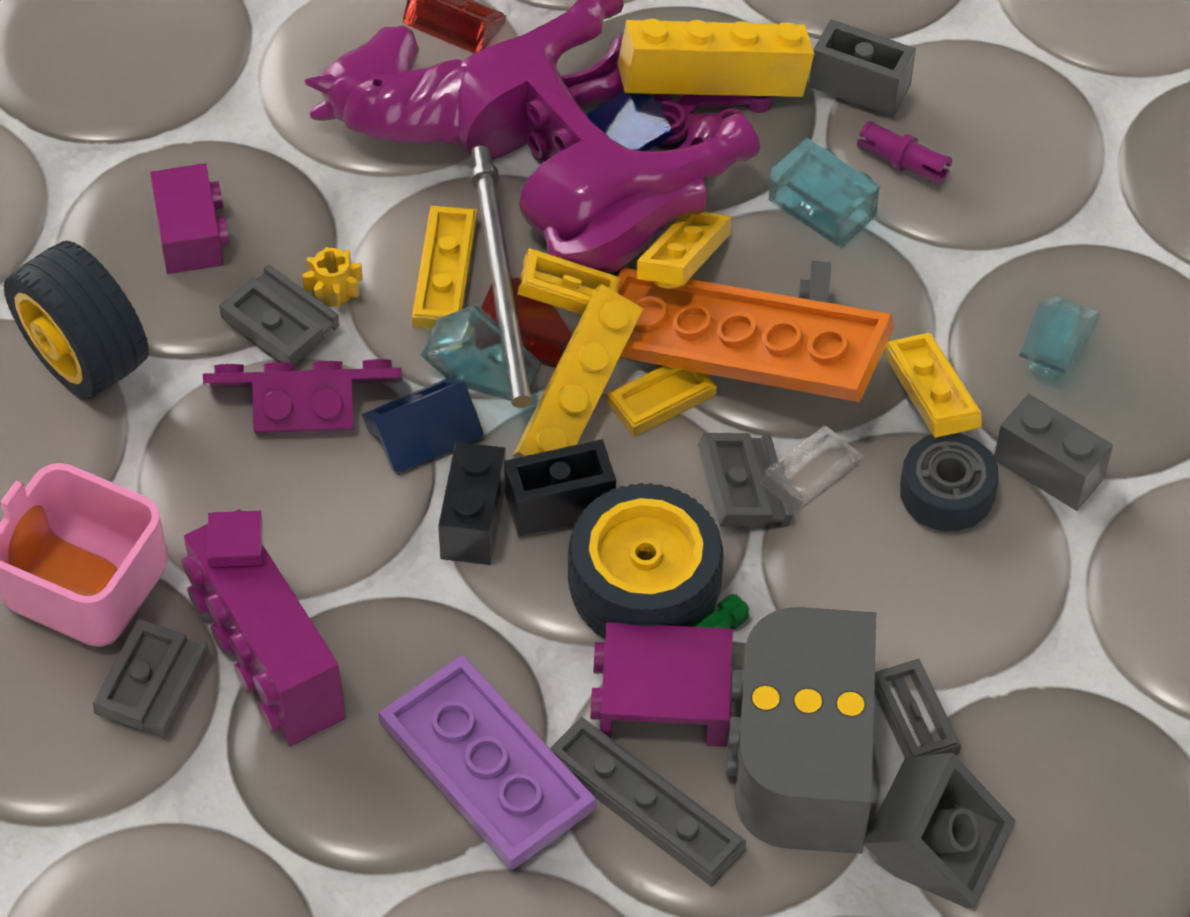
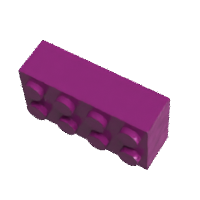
(270, 639)

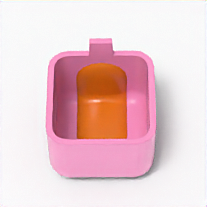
(79, 553)

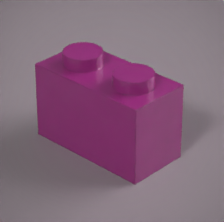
(187, 218)

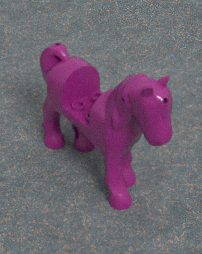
(591, 194)

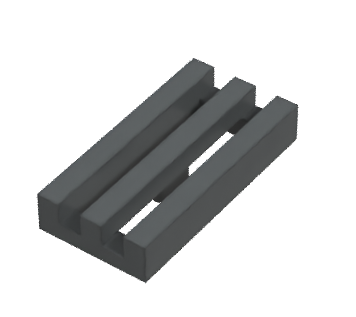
(949, 742)

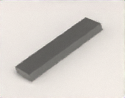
(649, 802)

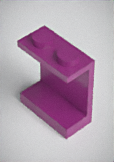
(664, 677)

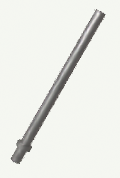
(485, 178)

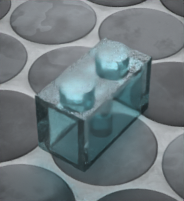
(824, 192)

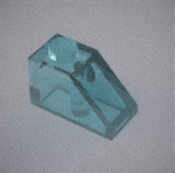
(1058, 335)
(471, 350)

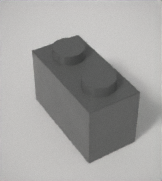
(862, 67)
(1052, 452)

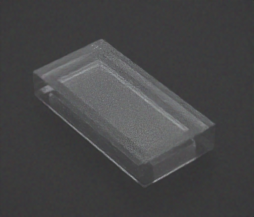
(811, 469)

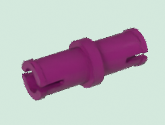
(904, 152)

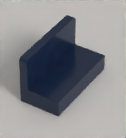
(425, 423)

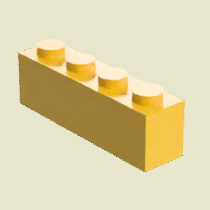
(715, 58)

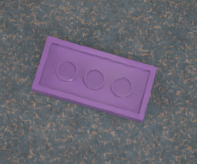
(487, 762)

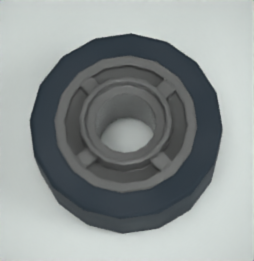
(943, 503)

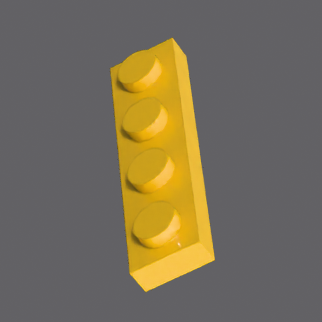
(581, 373)

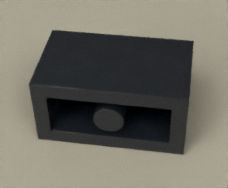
(556, 485)
(472, 503)

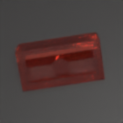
(455, 21)

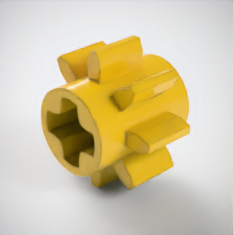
(332, 276)

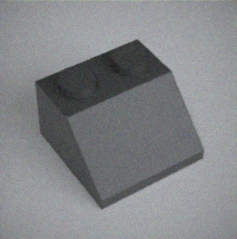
(940, 828)

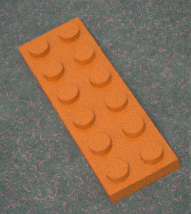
(756, 336)

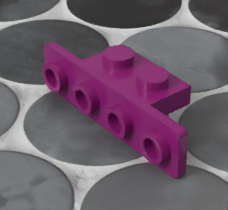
(304, 398)

